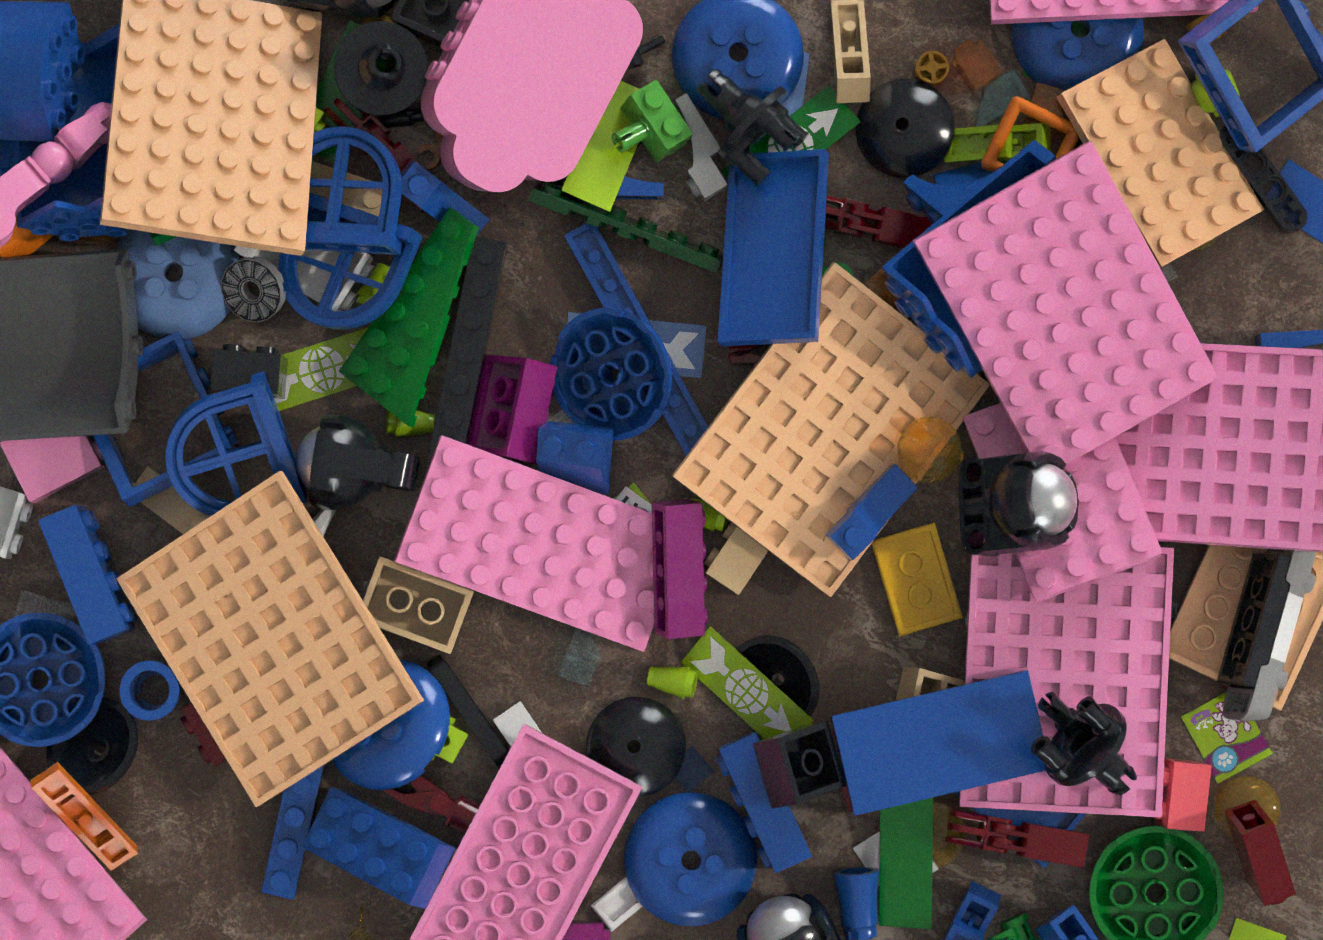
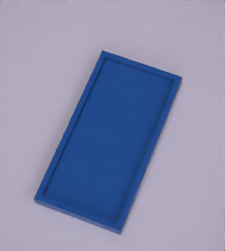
(774, 251)
(938, 742)

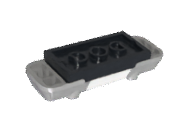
(1264, 632)

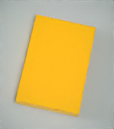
(916, 579)

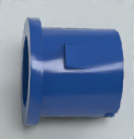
(132, 684)

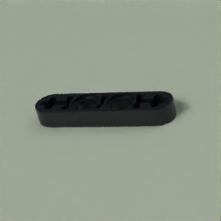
(1257, 181)
(468, 709)

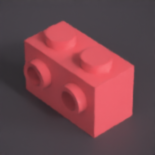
(1185, 795)

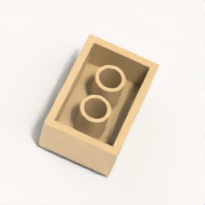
(416, 604)

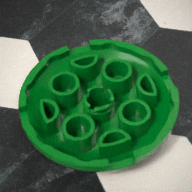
(1162, 856)

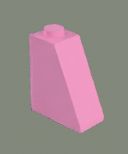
(52, 463)

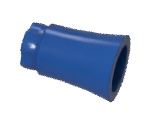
(858, 901)

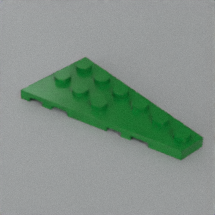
(406, 339)

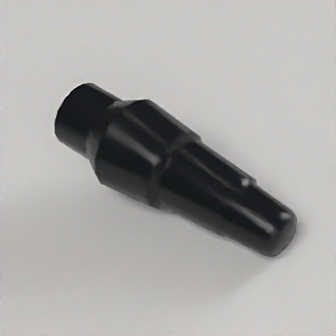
(403, 118)

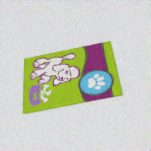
(1224, 742)

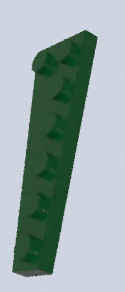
(672, 243)

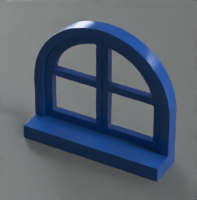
(351, 236)
(373, 308)
(270, 428)

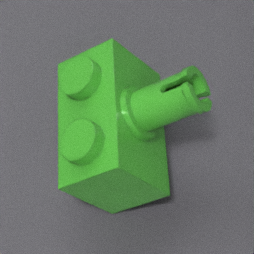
(653, 122)

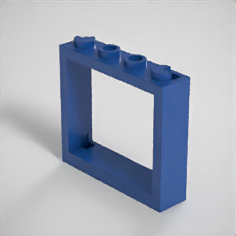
(1222, 92)
(151, 355)

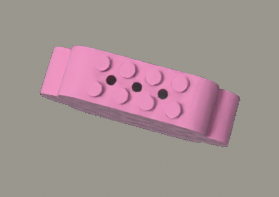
(526, 86)

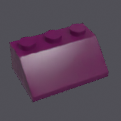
(511, 406)

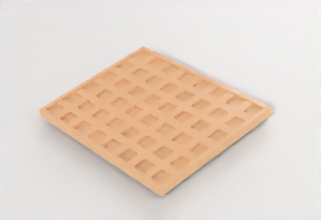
(213, 122)
(822, 426)
(269, 639)

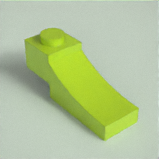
(972, 142)

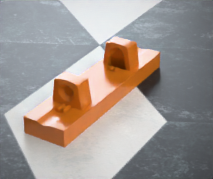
(84, 816)

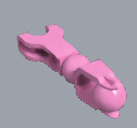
(51, 164)

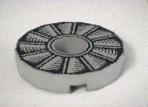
(239, 298)

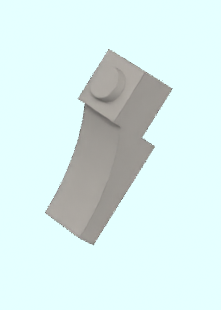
(704, 175)

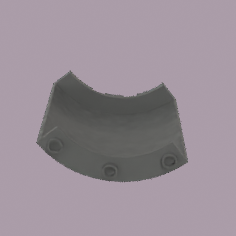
(68, 344)

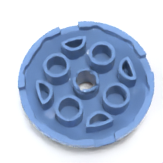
(188, 305)

